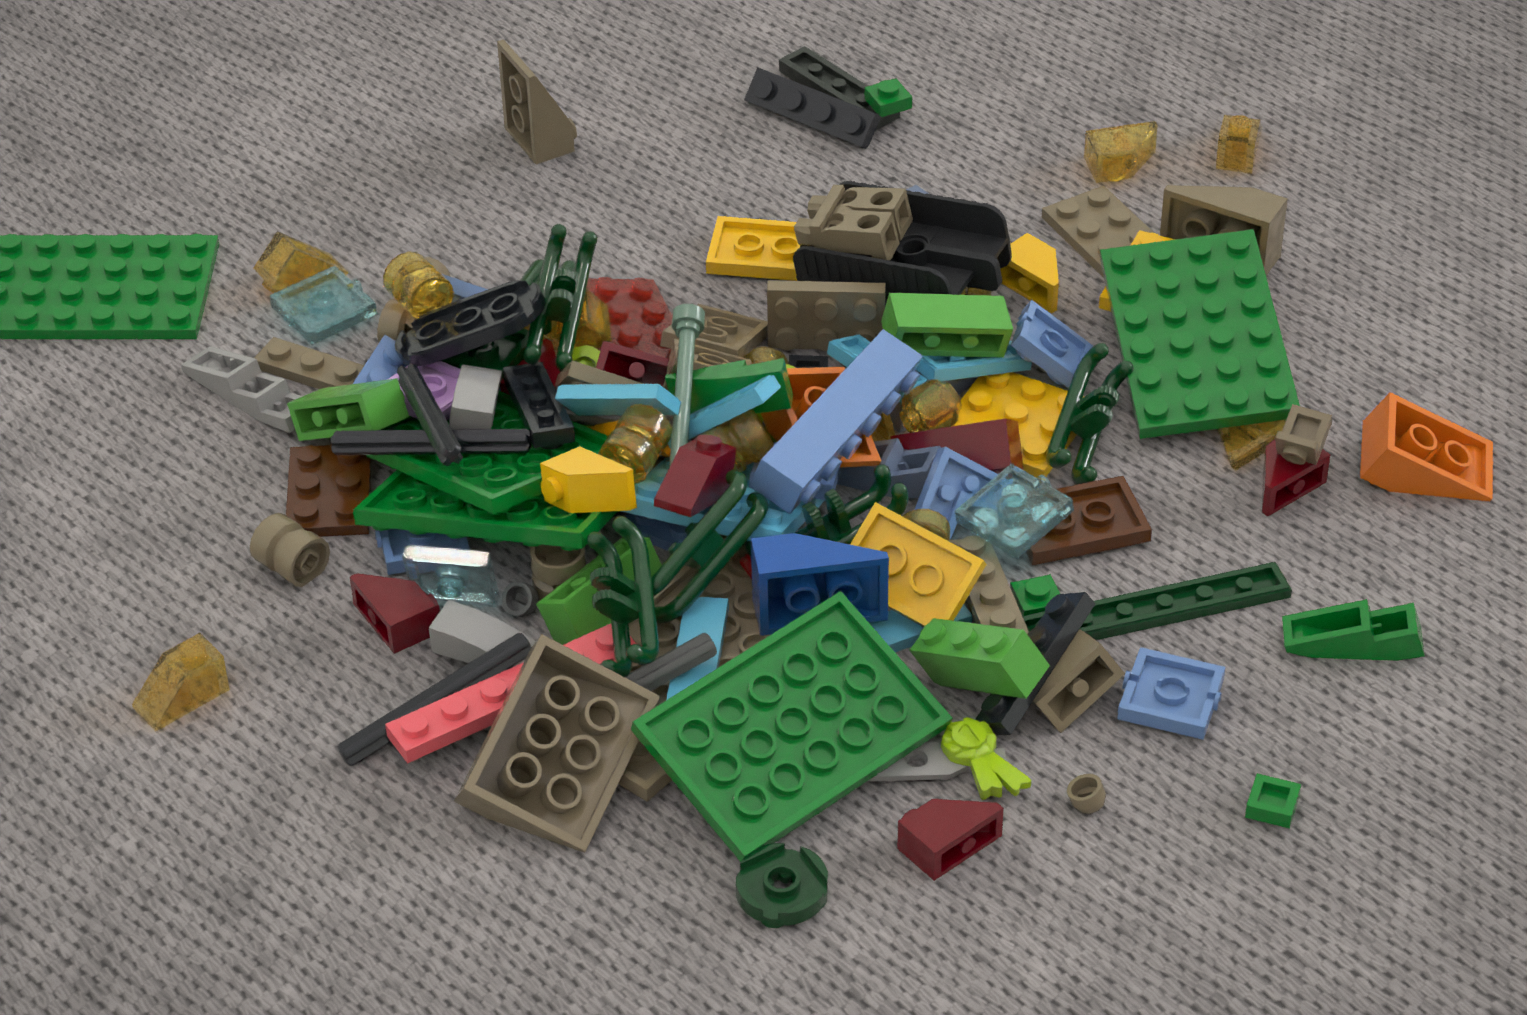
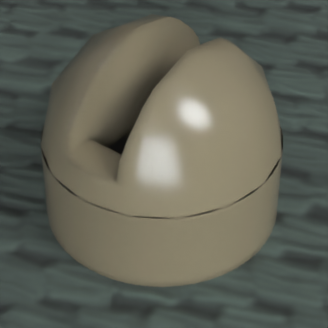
(1087, 793)

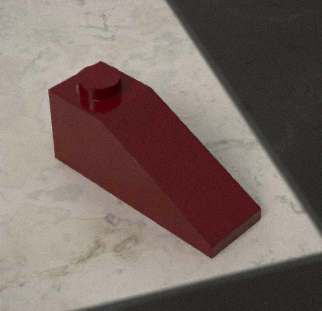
(988, 443)

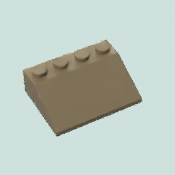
(556, 746)

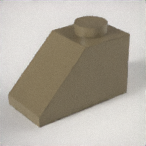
(1077, 681)

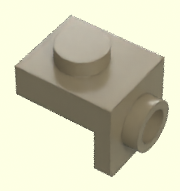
(1303, 435)

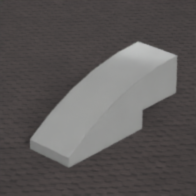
(475, 398)
(467, 632)

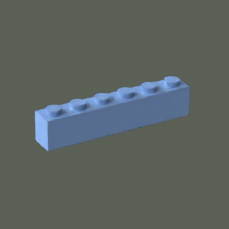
(836, 422)

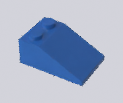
(802, 571)

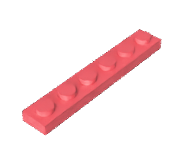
(476, 705)

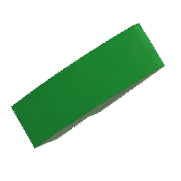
(721, 380)
(1355, 632)

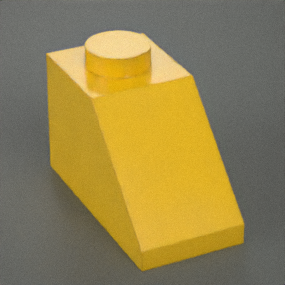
(1033, 271)
(587, 483)

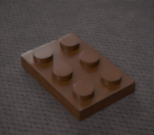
(327, 489)
(1102, 520)

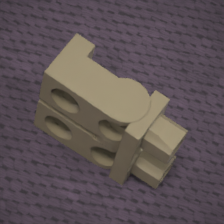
(856, 221)

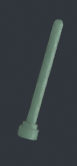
(688, 323)

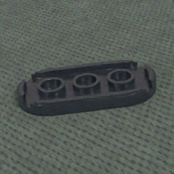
(470, 323)

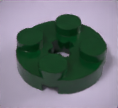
(781, 905)

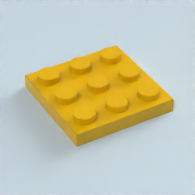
(1023, 400)

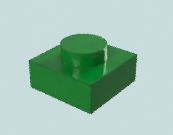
(888, 97)
(1034, 593)
(1273, 800)

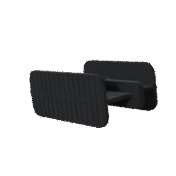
(942, 252)

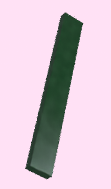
(1182, 601)

